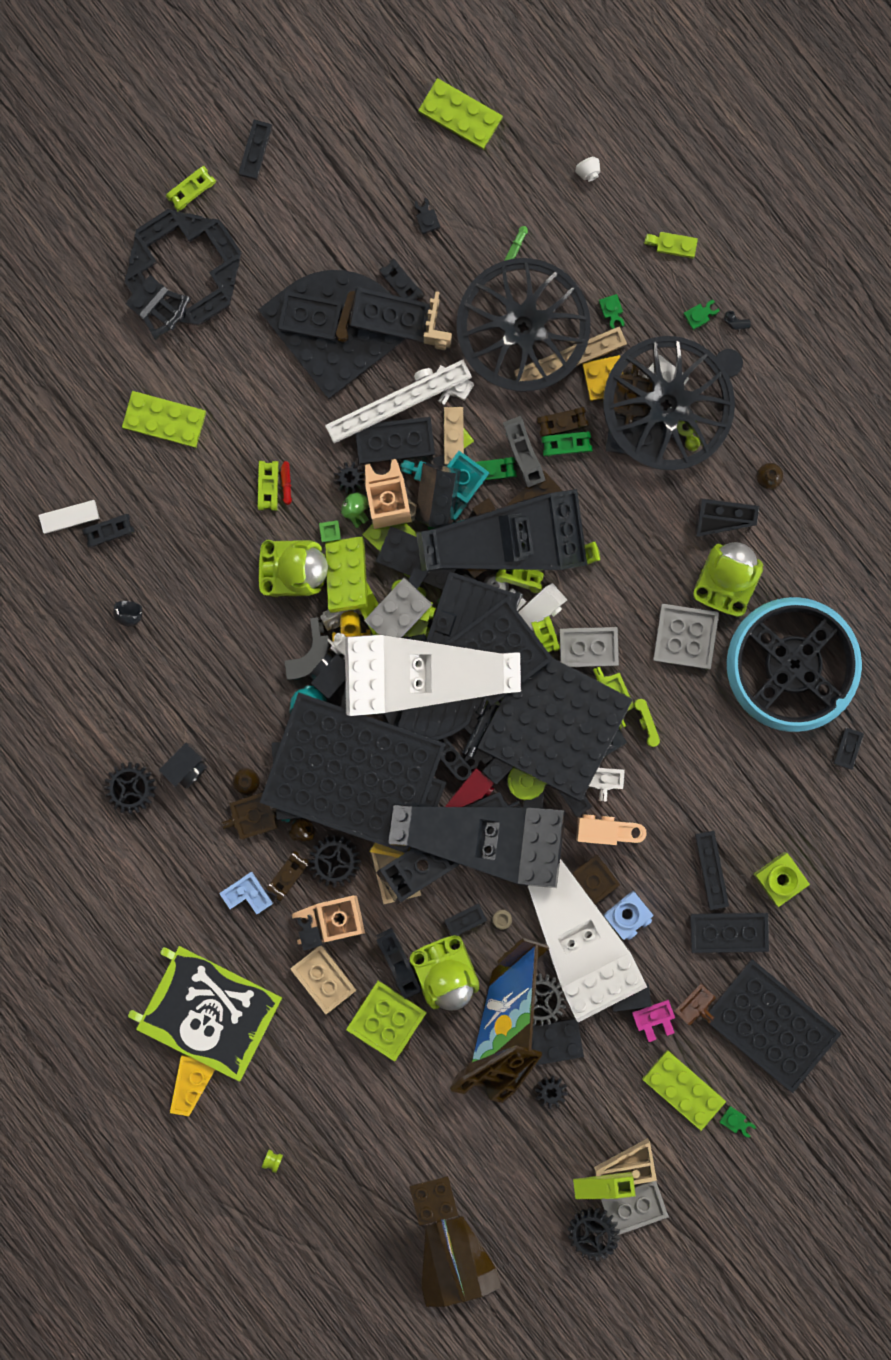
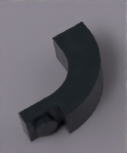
(398, 963)

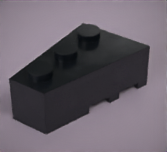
(721, 516)

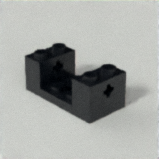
(405, 879)

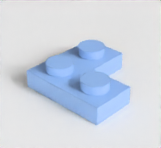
(249, 889)

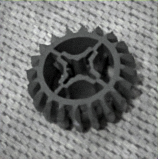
(548, 993)

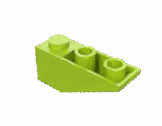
(605, 1186)

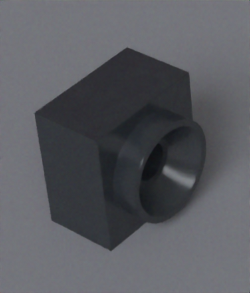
(329, 675)
(184, 766)

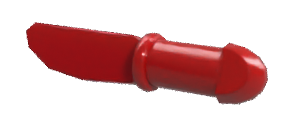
(285, 476)

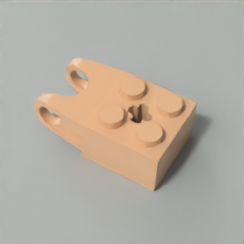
(387, 497)
(606, 830)
(326, 916)

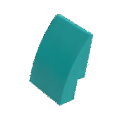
(470, 480)

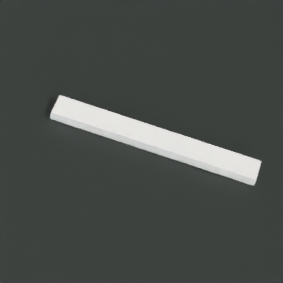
(398, 401)

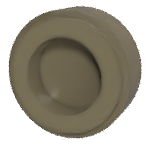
(502, 919)

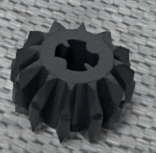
(349, 470)
(550, 1085)

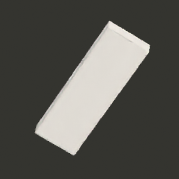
(69, 516)

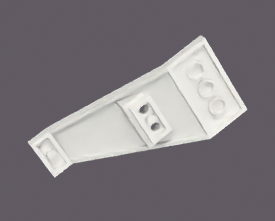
(384, 674)
(596, 968)

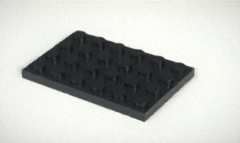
(772, 1025)

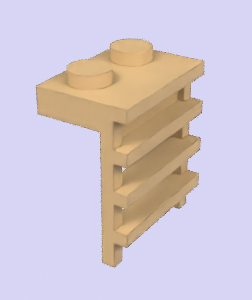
(433, 337)

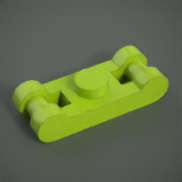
(190, 188)
(268, 485)
(522, 579)
(546, 635)
(647, 722)

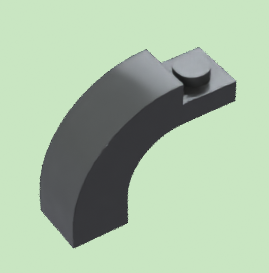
(523, 451)
(304, 666)

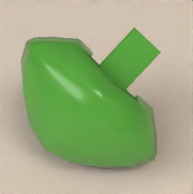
(354, 508)

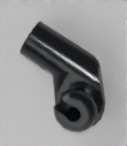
(736, 324)

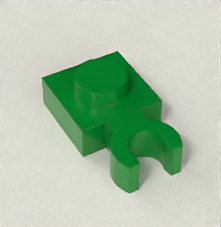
(611, 309)
(698, 315)
(735, 1120)

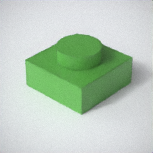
(330, 531)

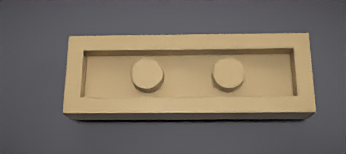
(453, 432)

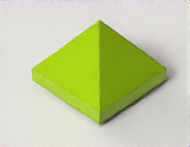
(592, 552)

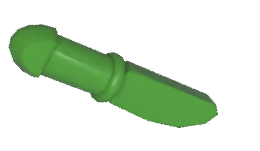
(517, 243)

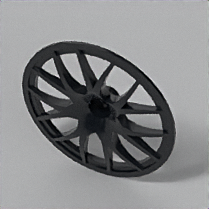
(523, 314)
(676, 398)

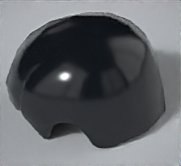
(127, 613)

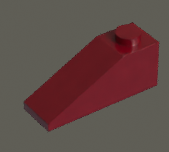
(473, 789)

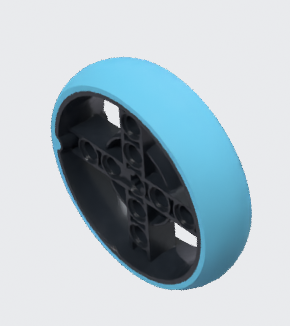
(830, 624)

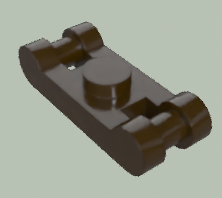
(342, 334)
(562, 422)
(287, 876)

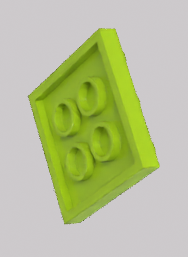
(386, 1020)

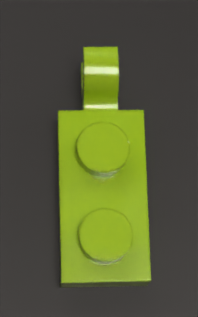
(673, 244)

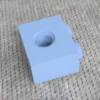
(627, 927)

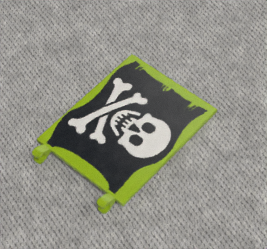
(208, 1013)

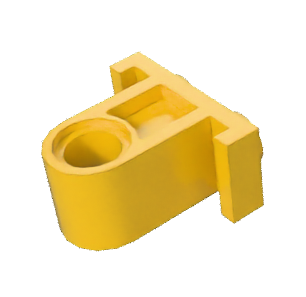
(350, 625)

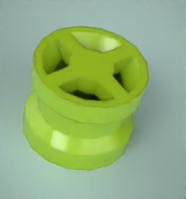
(272, 1161)

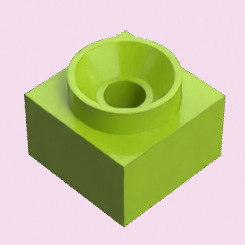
(793, 883)

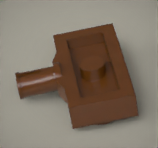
(696, 1005)

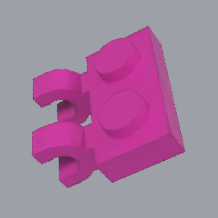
(652, 1016)

